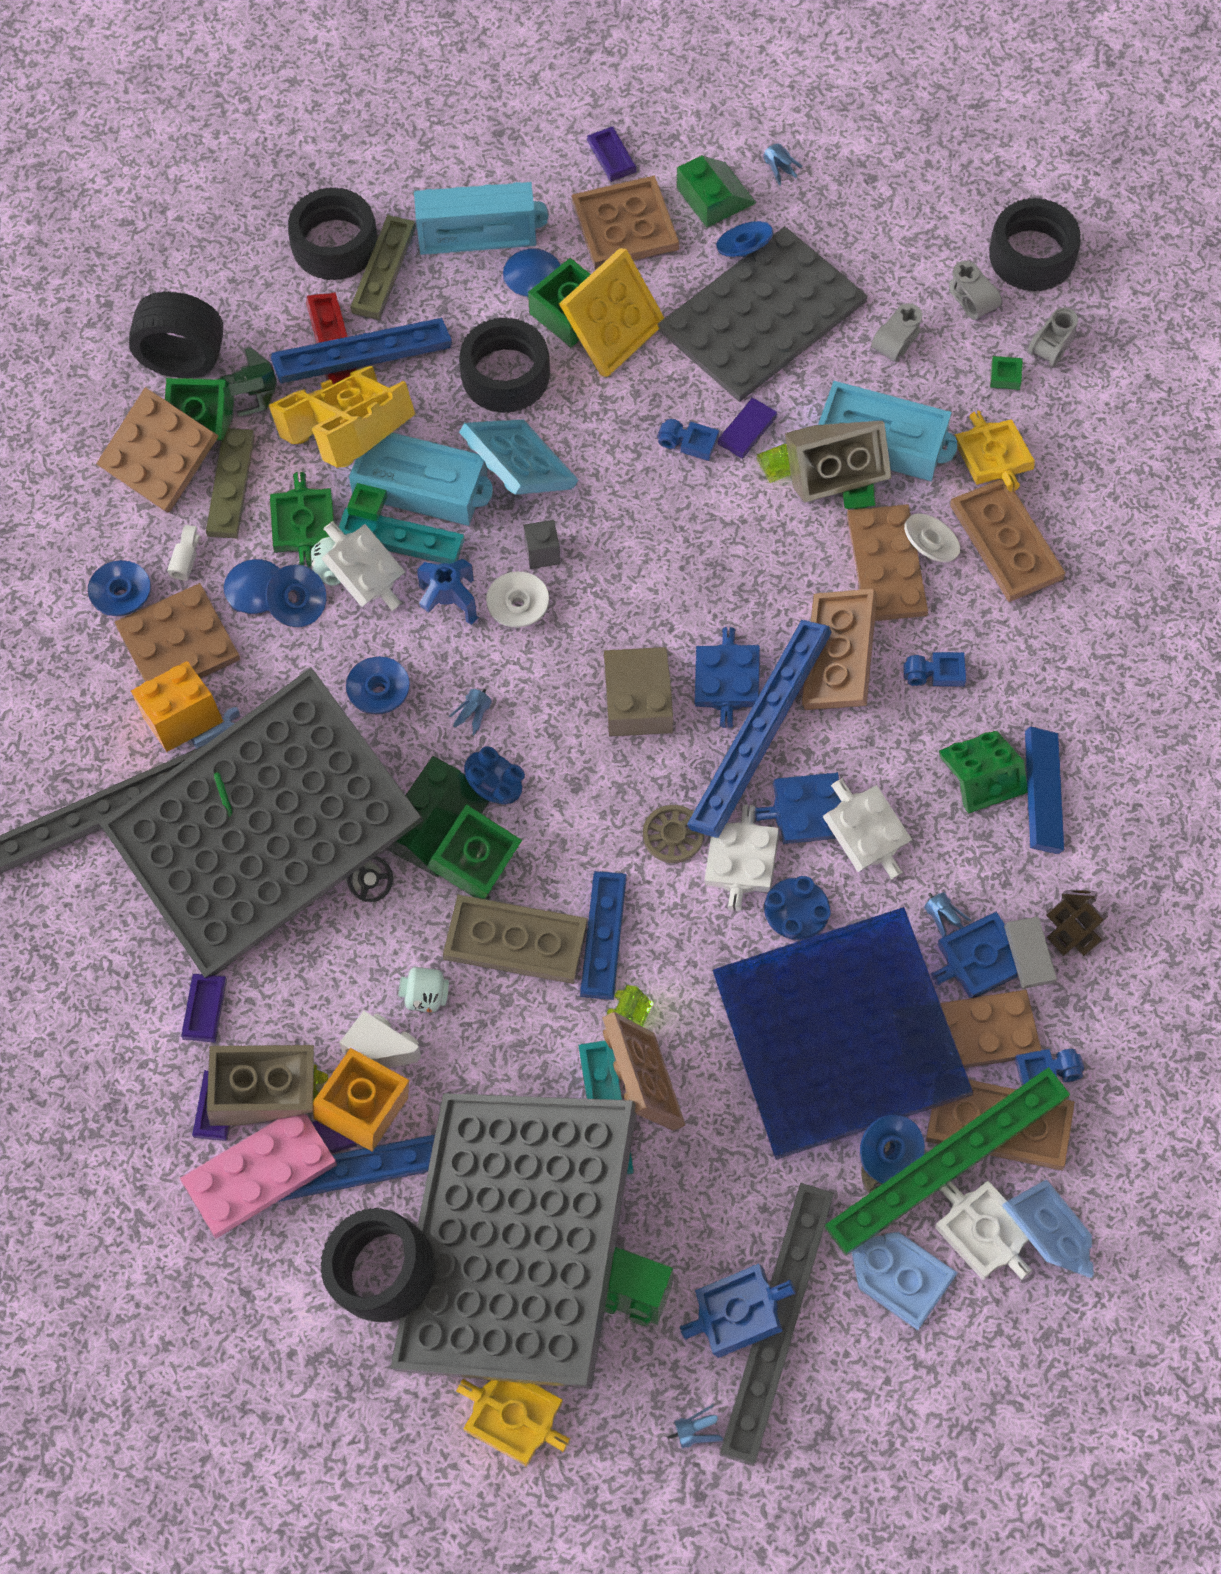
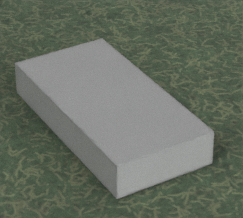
(1030, 952)

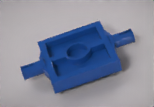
(727, 676)
(801, 806)
(977, 956)
(738, 1310)

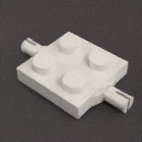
(363, 565)
(867, 828)
(742, 858)
(983, 1231)

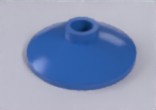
(744, 239)
(115, 577)
(309, 592)
(375, 673)
(905, 1146)

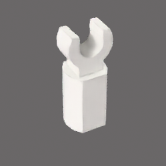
(184, 554)

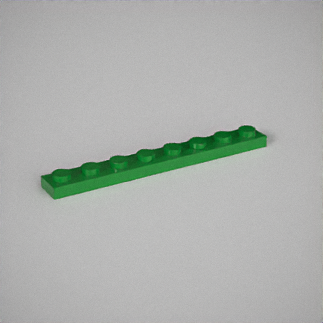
(946, 1161)

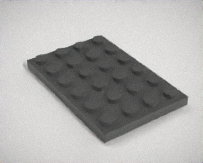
(762, 313)

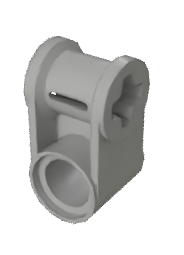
(973, 290)
(898, 332)
(1052, 339)

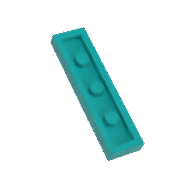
(409, 537)
(600, 1075)

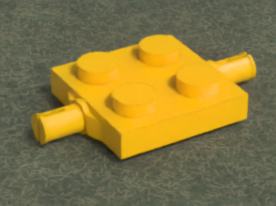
(994, 451)
(513, 1417)

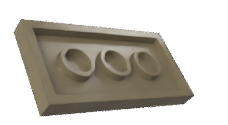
(515, 939)

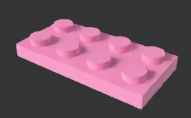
(257, 1172)

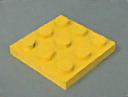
(612, 312)

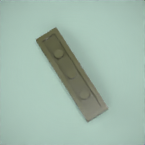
(383, 267)
(230, 484)

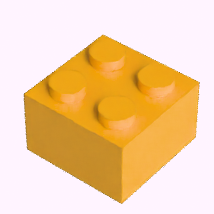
(177, 706)
(361, 1099)

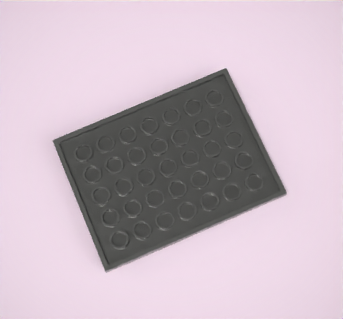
(303, 819)
(521, 1238)

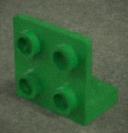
(986, 770)

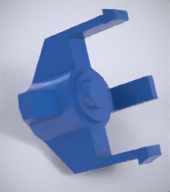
(446, 586)

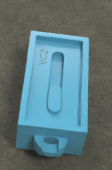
(478, 218)
(912, 429)
(425, 477)

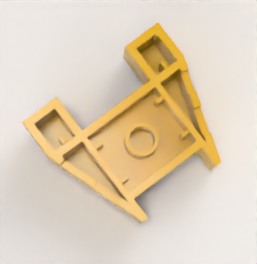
(344, 416)

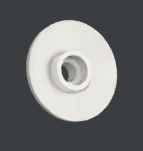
(932, 537)
(514, 588)

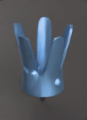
(777, 157)
(475, 702)
(941, 906)
(686, 1428)

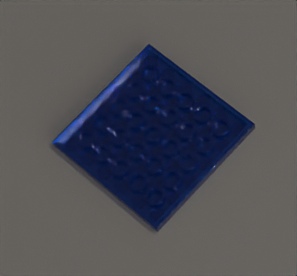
(841, 1032)

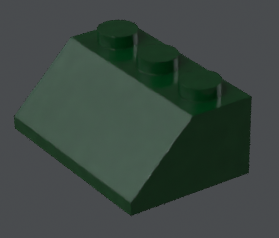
(439, 798)

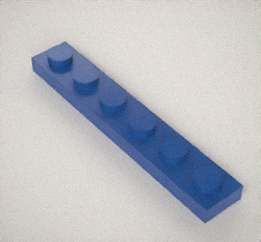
(361, 350)

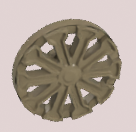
(671, 833)

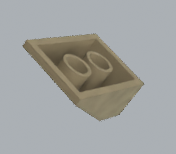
(837, 458)
(638, 691)
(259, 1083)

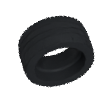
(326, 206)
(1038, 216)
(179, 315)
(500, 335)
(347, 1243)

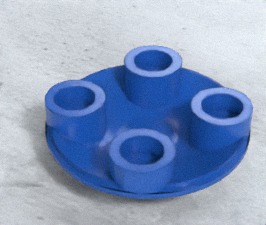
(528, 269)
(247, 585)
(494, 776)
(797, 908)

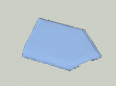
(1052, 1228)
(901, 1276)

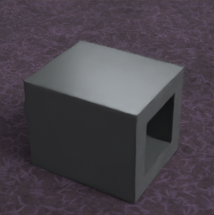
(542, 544)

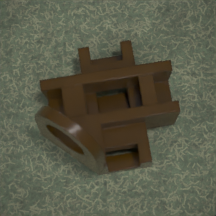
(1076, 905)

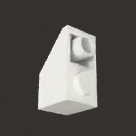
(379, 1042)

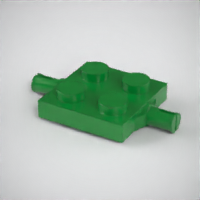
(300, 518)

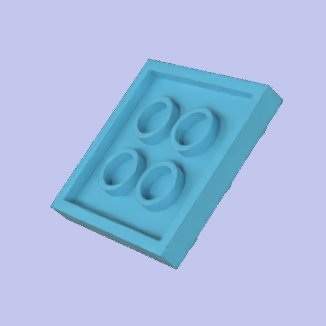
(518, 456)

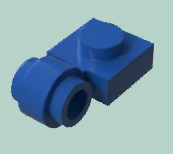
(696, 440)
(945, 669)
(1067, 1065)

